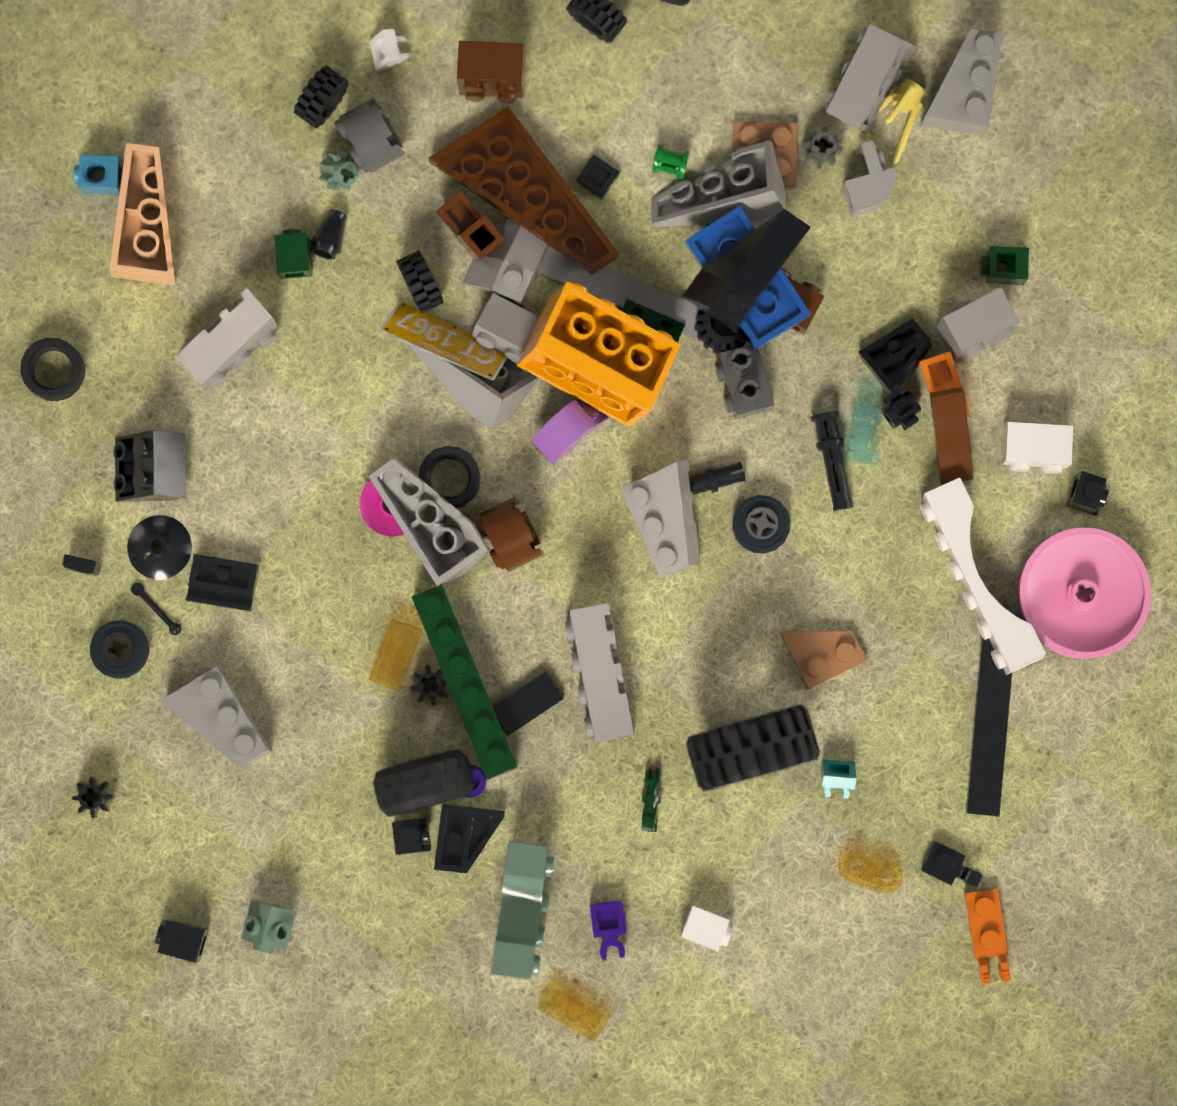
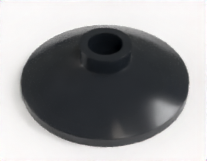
(175, 551)

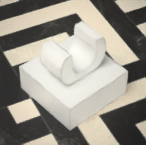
(386, 51)

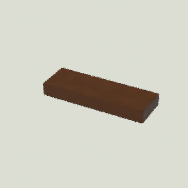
(951, 435)

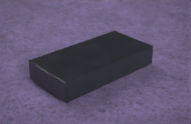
(527, 703)

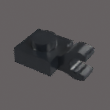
(946, 865)

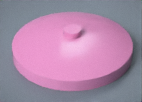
(1084, 593)

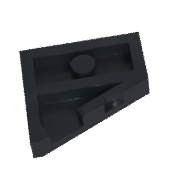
(896, 356)

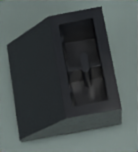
(150, 466)

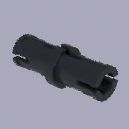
(716, 478)

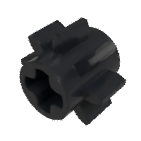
(901, 410)
(421, 687)
(98, 804)

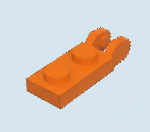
(987, 932)

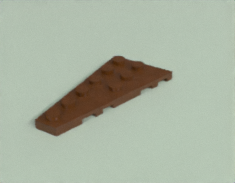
(517, 179)

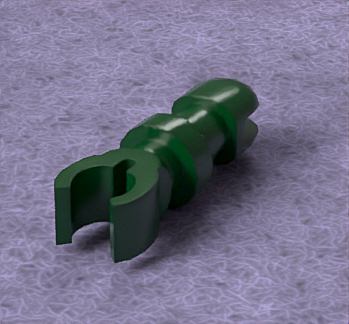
(651, 799)

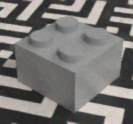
(976, 325)

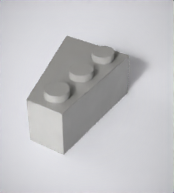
(868, 77)
(229, 341)
(219, 716)

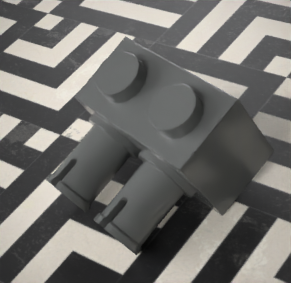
(745, 382)

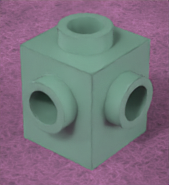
(268, 926)

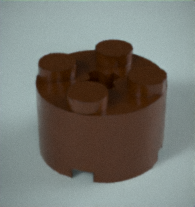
(509, 534)

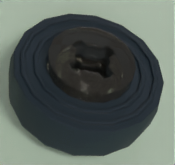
(132, 656)

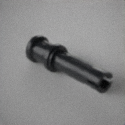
(842, 499)

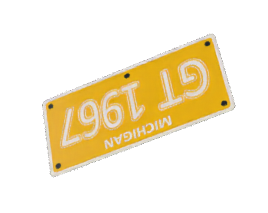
(443, 340)

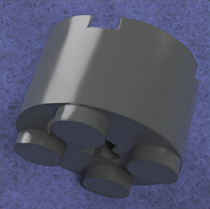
(371, 136)

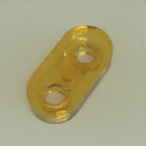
(870, 871)

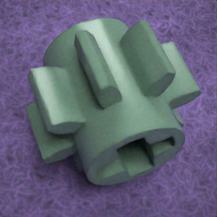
(338, 170)

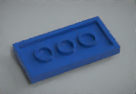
(779, 306)

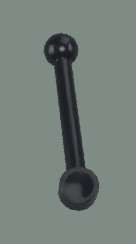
(138, 590)

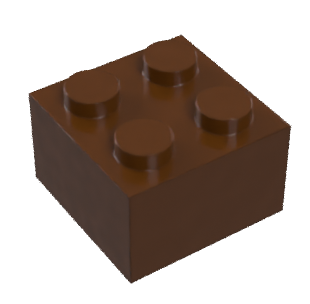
(491, 70)

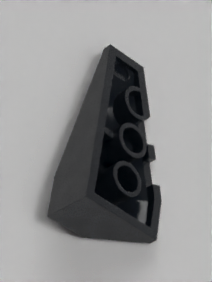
(742, 274)

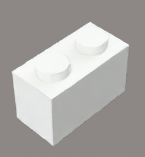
(1037, 446)

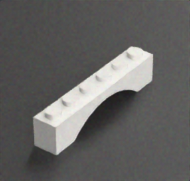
(1011, 637)

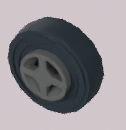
(765, 514)

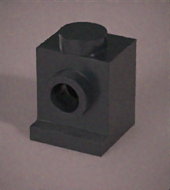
(1088, 493)
(411, 836)

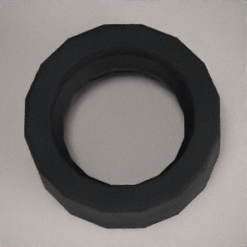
(35, 351)
(462, 456)

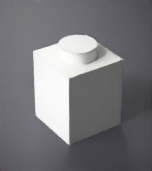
(706, 928)

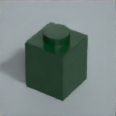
(293, 254)

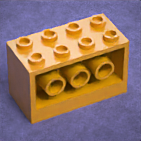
(599, 354)

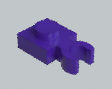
(608, 922)

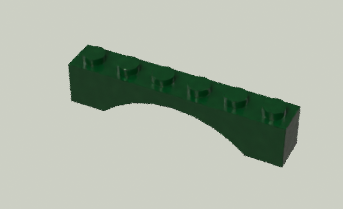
(464, 682)

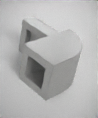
(875, 187)

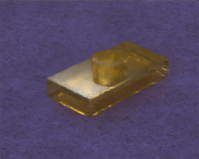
(396, 655)
(574, 1010)

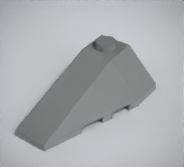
(746, 180)
(510, 266)
(482, 398)
(435, 528)

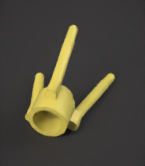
(905, 99)

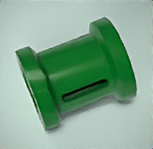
(670, 162)

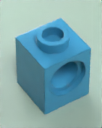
(111, 181)

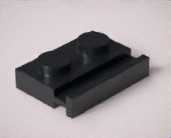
(222, 582)

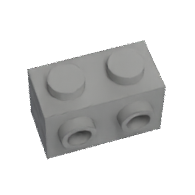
(504, 327)

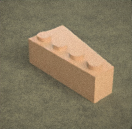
(141, 229)

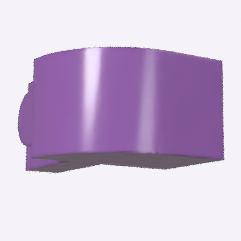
(567, 429)

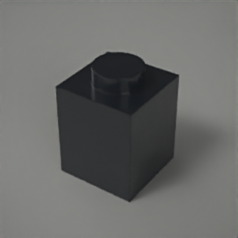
(181, 940)

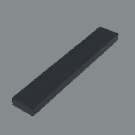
(988, 736)

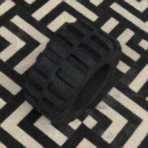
(752, 747)

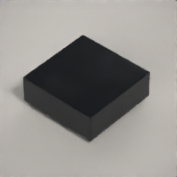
(597, 177)
(81, 565)

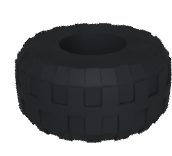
(423, 782)

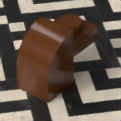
(470, 227)

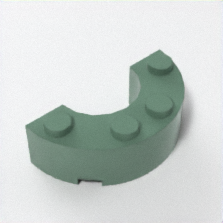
(520, 911)

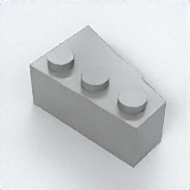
(968, 88)
(665, 518)

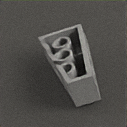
(600, 673)

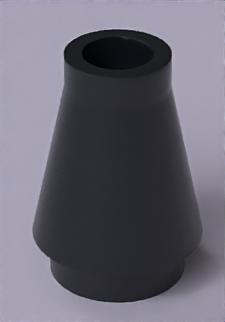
(329, 236)

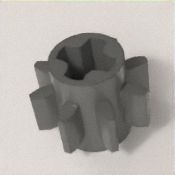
(830, 144)

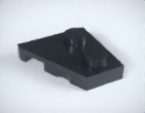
(463, 836)

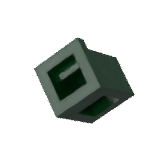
(1014, 257)

